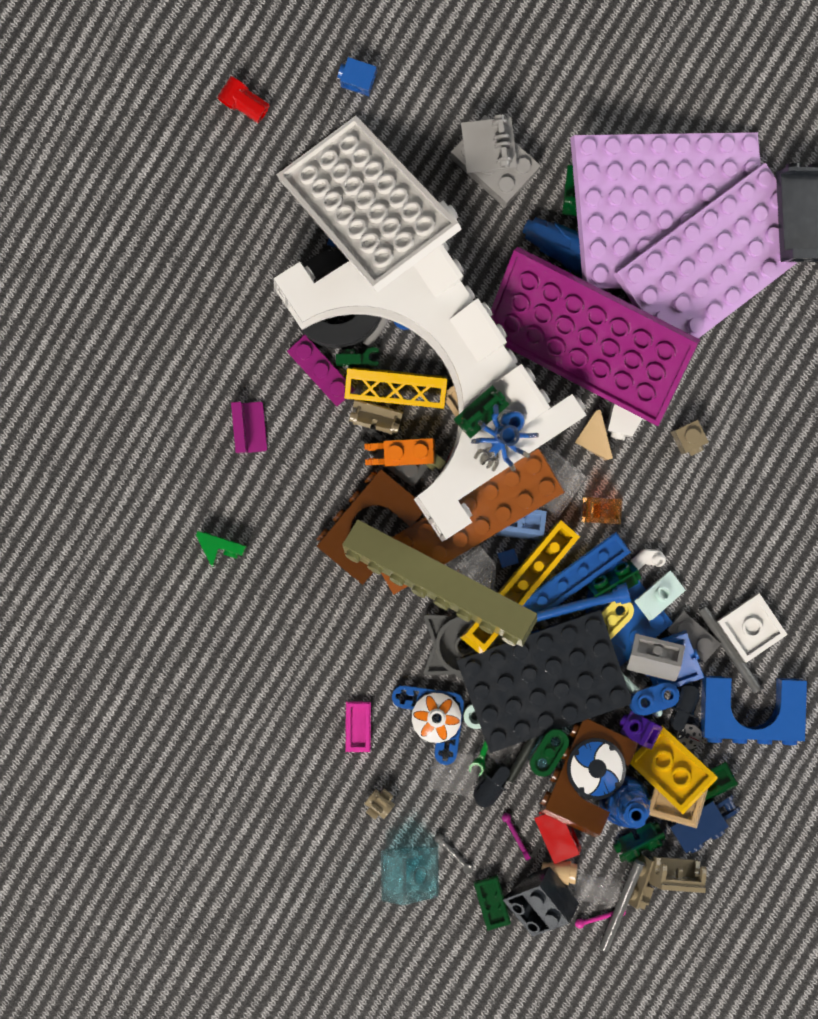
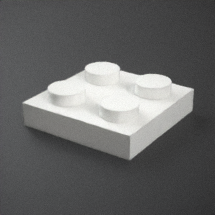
(752, 627)

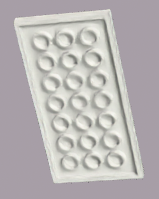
(368, 203)

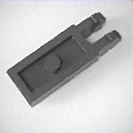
(408, 473)

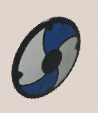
(596, 768)

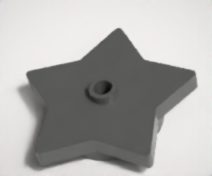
(445, 635)

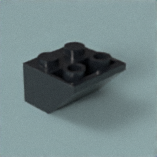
(542, 902)

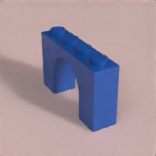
(785, 723)

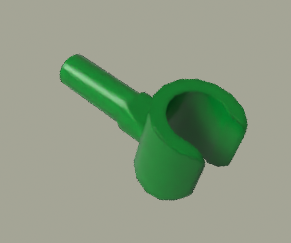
(480, 759)

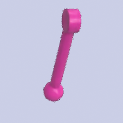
(579, 923)

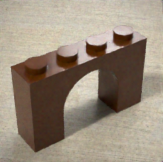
(379, 492)
(562, 799)

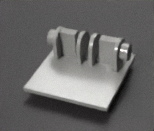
(489, 144)

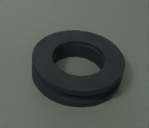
(337, 335)

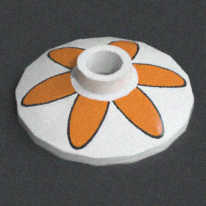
(426, 708)

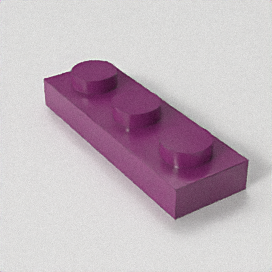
(319, 370)

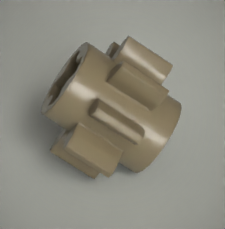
(379, 804)

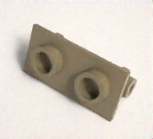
(369, 414)
(642, 893)

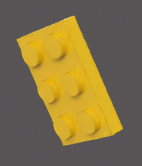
(673, 771)

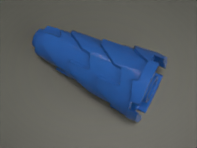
(557, 242)
(628, 805)

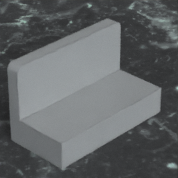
(656, 657)

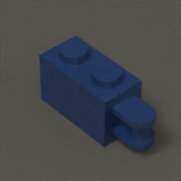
(710, 824)

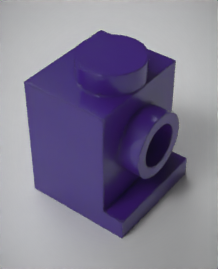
(647, 732)

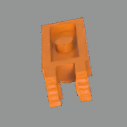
(403, 452)

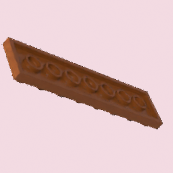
(493, 506)

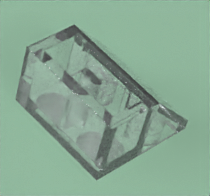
(568, 476)
(478, 567)

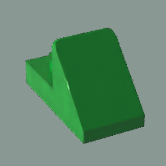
(212, 544)

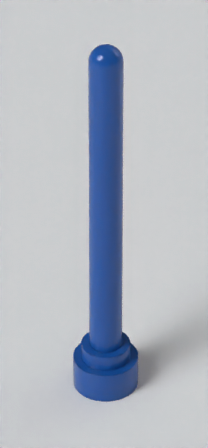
(618, 595)

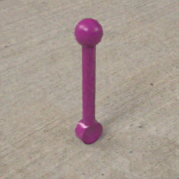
(506, 817)

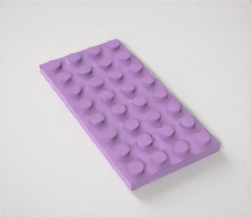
(711, 258)

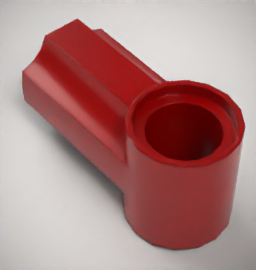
(237, 96)

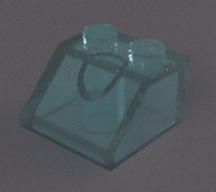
(409, 874)

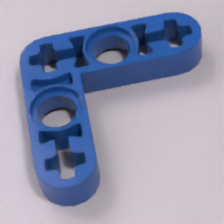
(407, 705)

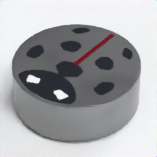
(689, 736)

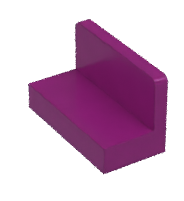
(249, 427)

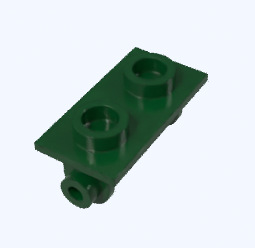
(481, 410)
(622, 573)
(648, 839)

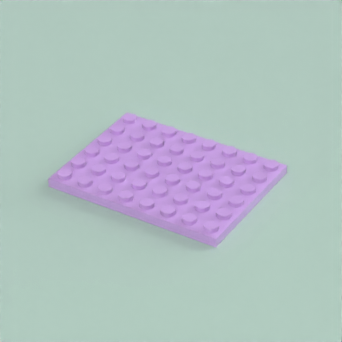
(644, 187)

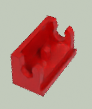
(558, 837)

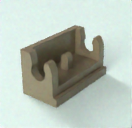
(678, 874)

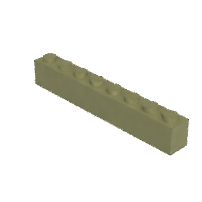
(439, 583)

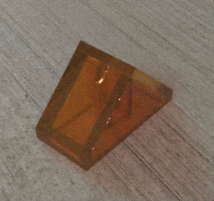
(601, 510)

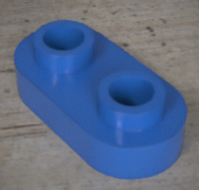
(655, 698)

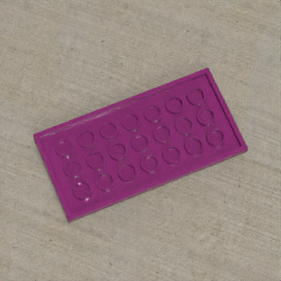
(591, 336)

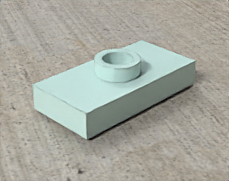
(659, 595)

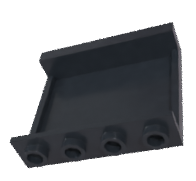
(798, 212)

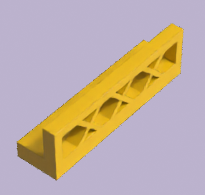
(396, 377)

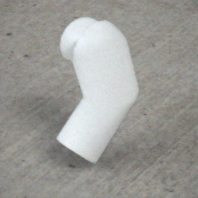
(649, 557)

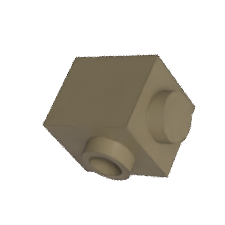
(690, 438)

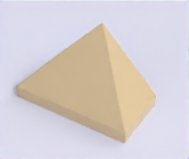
(595, 437)

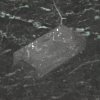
(598, 889)

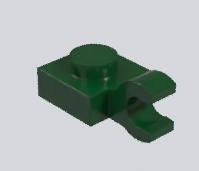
(350, 358)

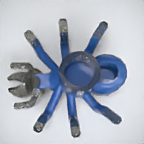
(506, 434)

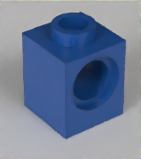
(357, 76)

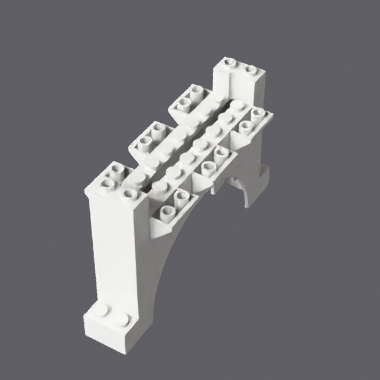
(467, 340)

